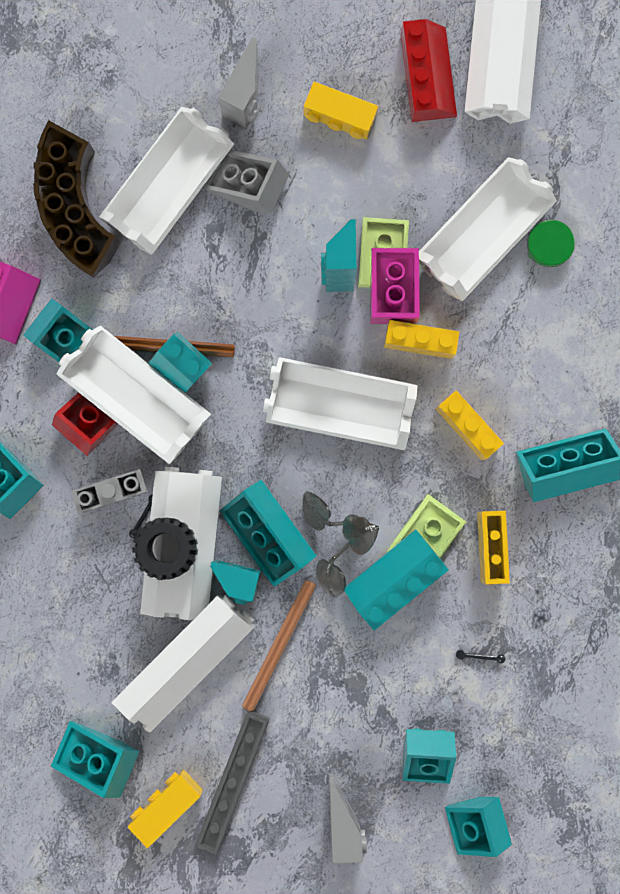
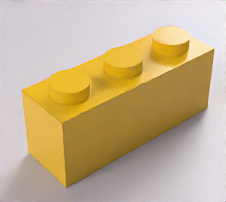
(340, 111)
(421, 339)
(469, 426)
(493, 547)
(164, 807)

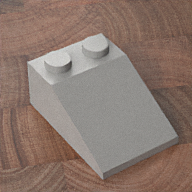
(240, 93)
(248, 181)
(347, 838)

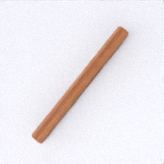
(278, 645)

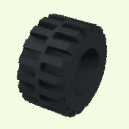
(144, 551)

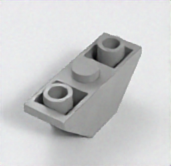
(109, 491)

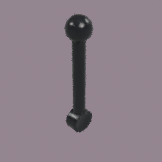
(134, 532)
(460, 654)

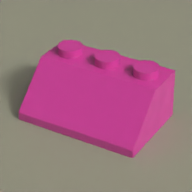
(16, 298)

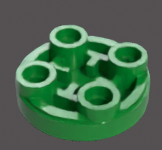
(550, 243)

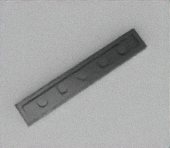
(232, 782)

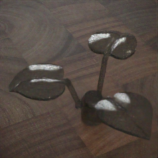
(356, 529)

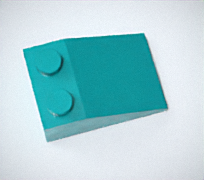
(16, 483)
(95, 760)

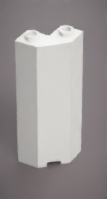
(502, 59)
(167, 179)
(486, 228)
(133, 393)
(340, 403)
(195, 502)
(184, 663)

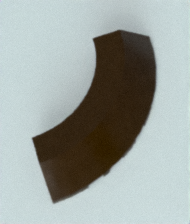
(63, 201)

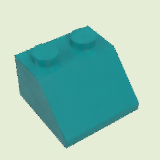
(56, 331)
(180, 362)
(237, 580)
(428, 756)
(478, 827)

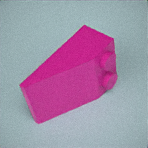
(394, 285)

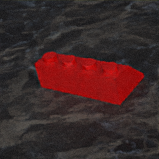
(427, 70)

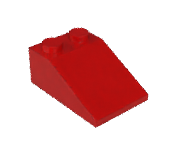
(83, 423)

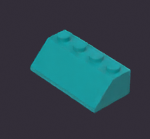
(340, 260)
(569, 465)
(267, 533)
(395, 579)

